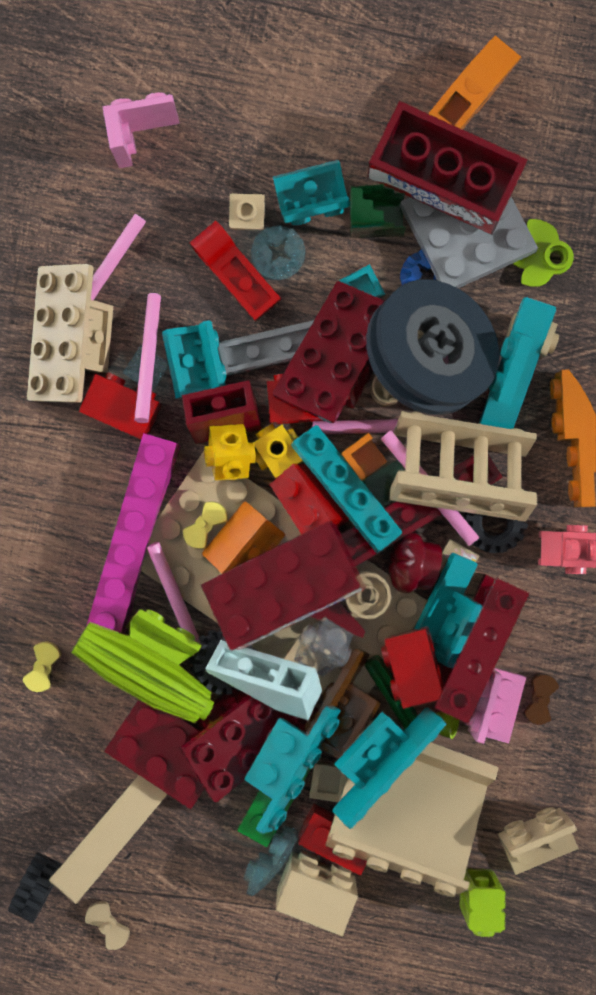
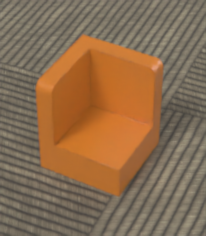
(364, 457)

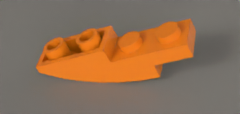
(476, 84)
(576, 422)

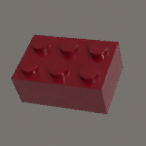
(151, 747)

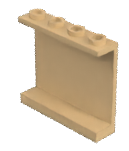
(422, 821)

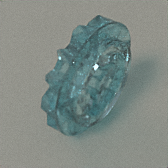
(281, 267)

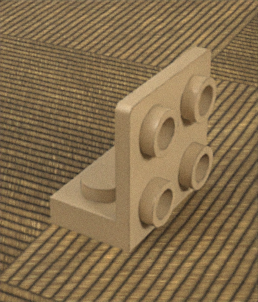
(538, 839)

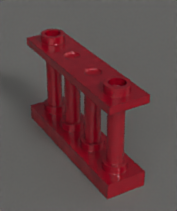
(483, 647)

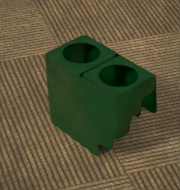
(375, 212)

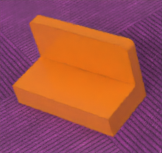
(242, 539)

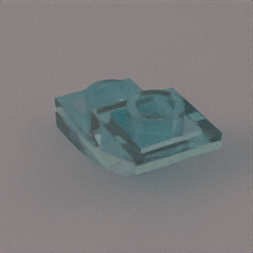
(262, 871)

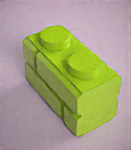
(483, 902)

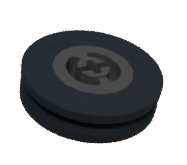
(415, 367)

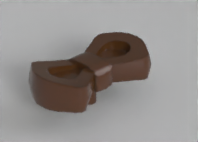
(543, 687)

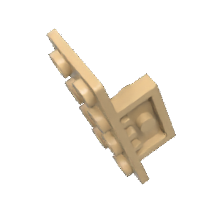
(67, 335)

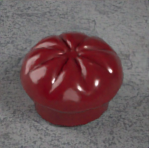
(414, 564)

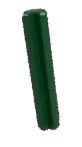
(382, 677)

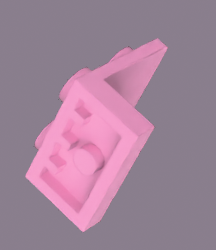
(131, 116)
(497, 707)

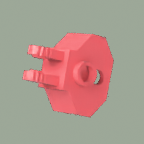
(569, 549)

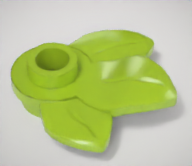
(538, 266)

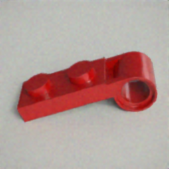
(234, 271)

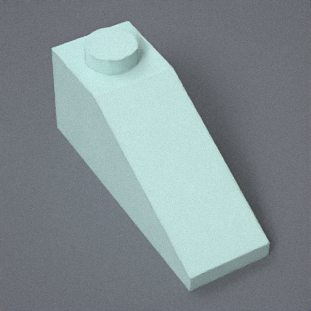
(268, 678)

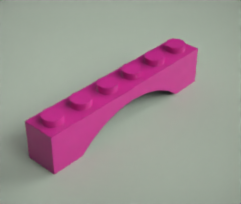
(133, 532)

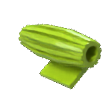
(148, 664)

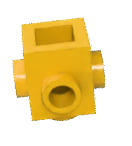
(266, 439)
(229, 452)

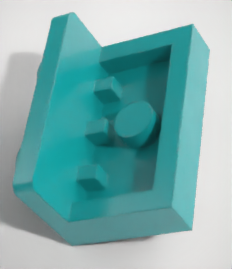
(311, 192)
(194, 358)

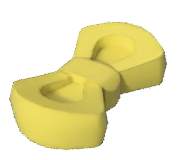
(212, 514)
(46, 655)

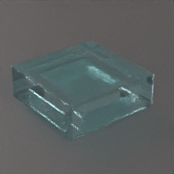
(133, 368)

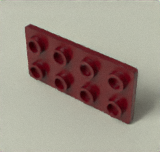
(333, 356)
(232, 741)

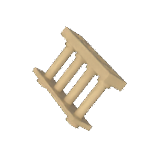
(458, 495)

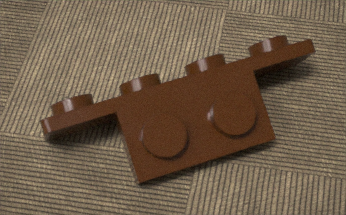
(355, 705)

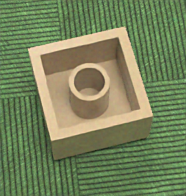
(317, 892)

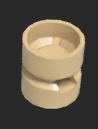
(372, 600)

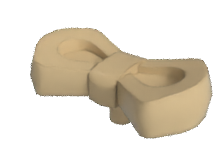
(115, 933)

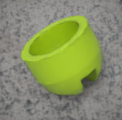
(451, 727)

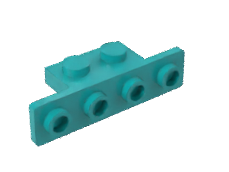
(518, 362)
(346, 488)
(449, 611)
(380, 759)
(285, 761)

